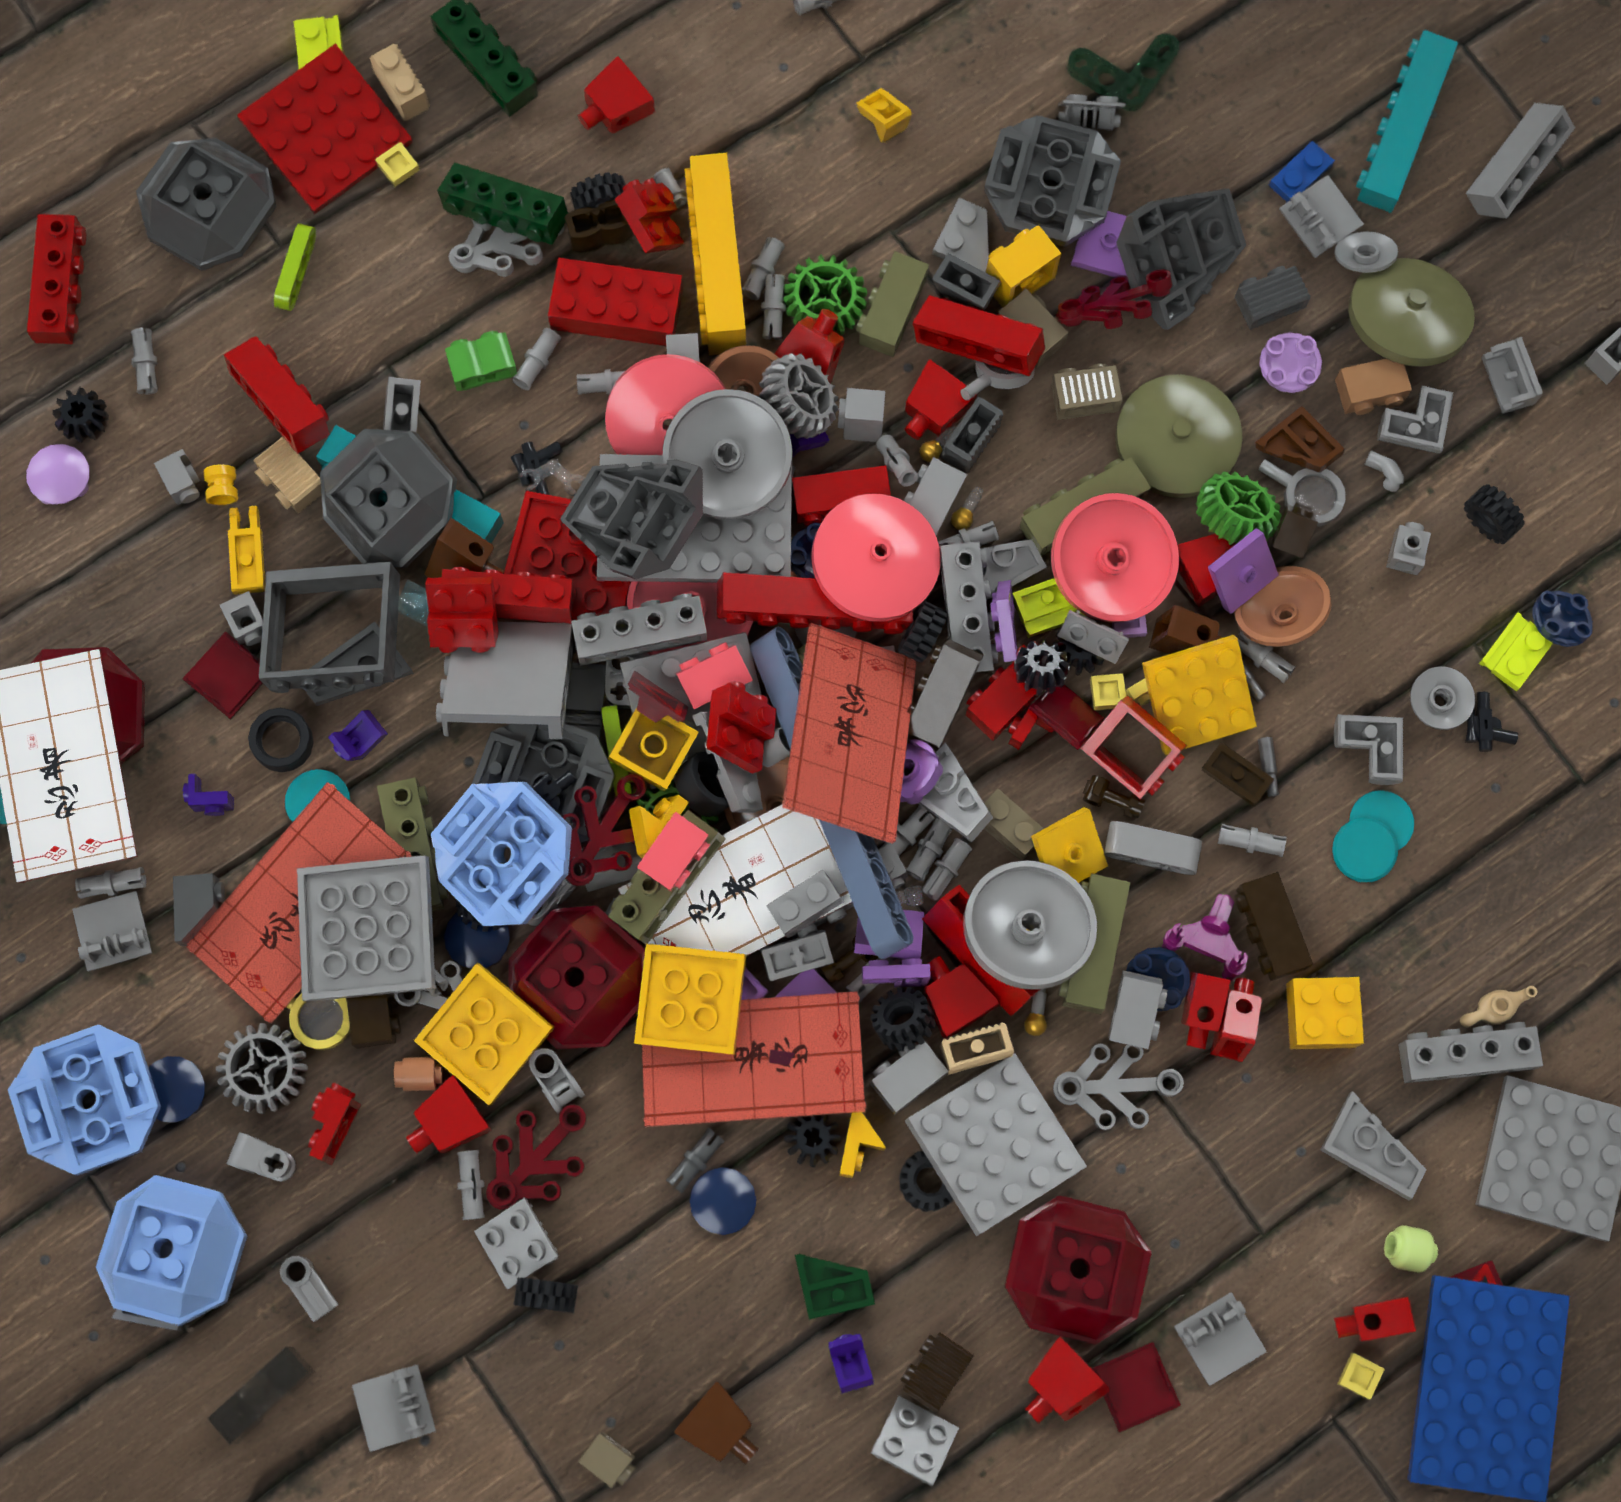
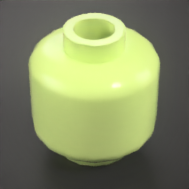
(1410, 1249)

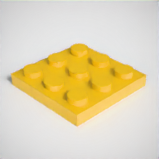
(1200, 692)
(690, 999)
(484, 1034)

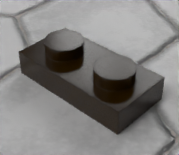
(1237, 774)

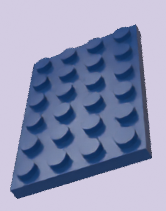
(1488, 1388)

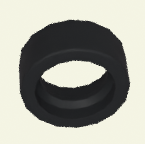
(270, 717)
(692, 788)

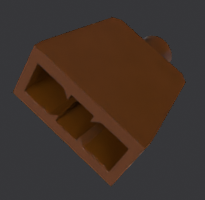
(460, 548)
(1181, 630)
(718, 1426)

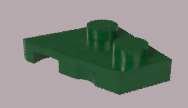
(832, 1286)

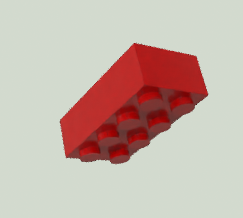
(615, 302)

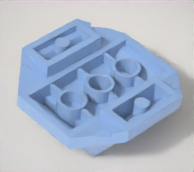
(473, 844)
(51, 1095)
(203, 1257)

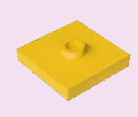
(1072, 845)

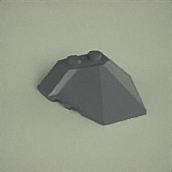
(1189, 237)
(637, 514)

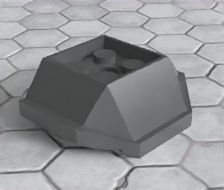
(1058, 152)
(211, 228)
(417, 492)
(528, 754)

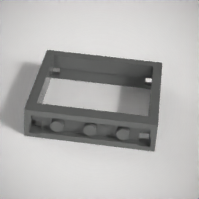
(328, 579)

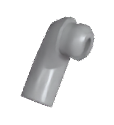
(1389, 468)

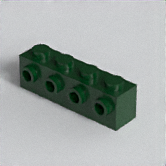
(484, 55)
(503, 203)

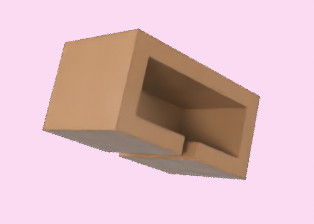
(1371, 385)

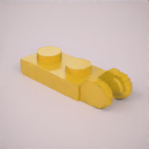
(246, 553)

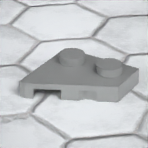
(965, 235)

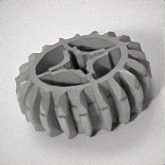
(800, 395)
(246, 1072)

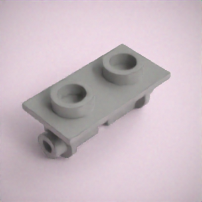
(1092, 636)

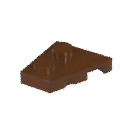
(1301, 442)

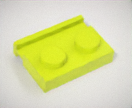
(315, 37)
(1041, 607)
(1516, 652)

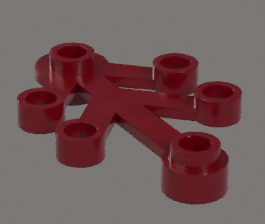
(1115, 299)
(600, 833)
(533, 1161)

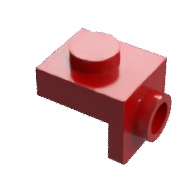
(1022, 726)

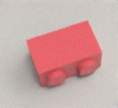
(717, 670)
(674, 851)

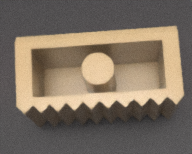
(400, 82)
(289, 474)
(976, 1048)

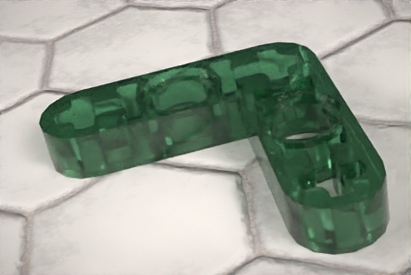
(1125, 82)

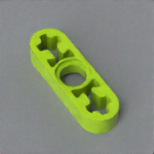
(294, 267)
(612, 733)

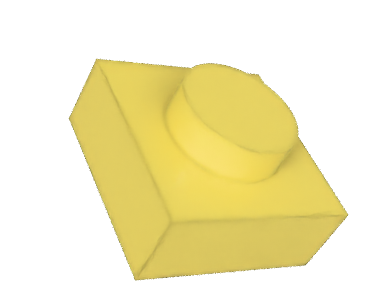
(397, 164)
(1107, 690)
(1139, 692)
(1361, 1376)

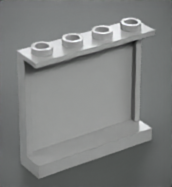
(513, 682)

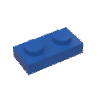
(1301, 171)

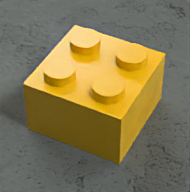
(1023, 264)
(653, 748)
(1324, 1013)

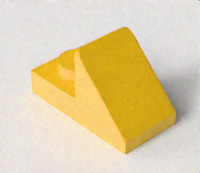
(886, 113)
(648, 827)
(859, 1134)

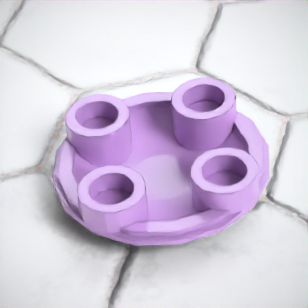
(1290, 362)
(58, 474)

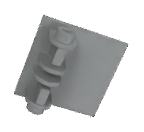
(1105, 105)
(1321, 216)
(111, 931)
(516, 1243)
(1220, 1338)
(393, 1408)
(915, 1440)

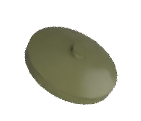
(1411, 313)
(1179, 433)

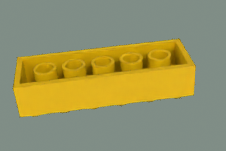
(715, 253)

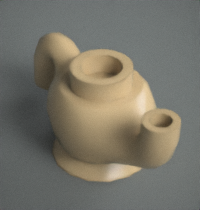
(1498, 1006)

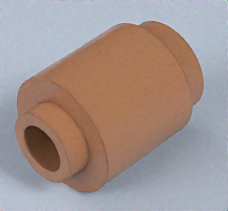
(418, 1074)

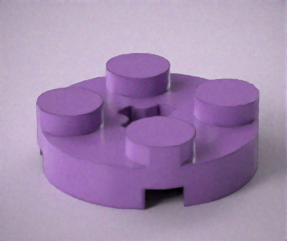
(925, 773)

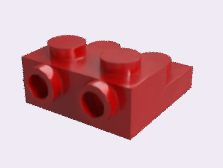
(648, 212)
(461, 613)
(740, 725)
(337, 1112)

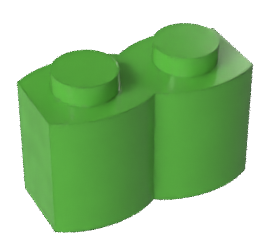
(480, 360)

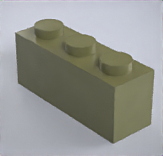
(892, 303)

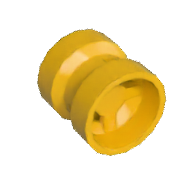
(220, 484)

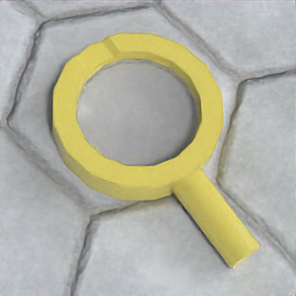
(319, 1023)

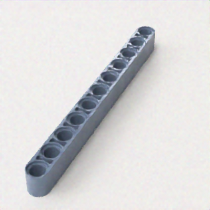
(854, 852)

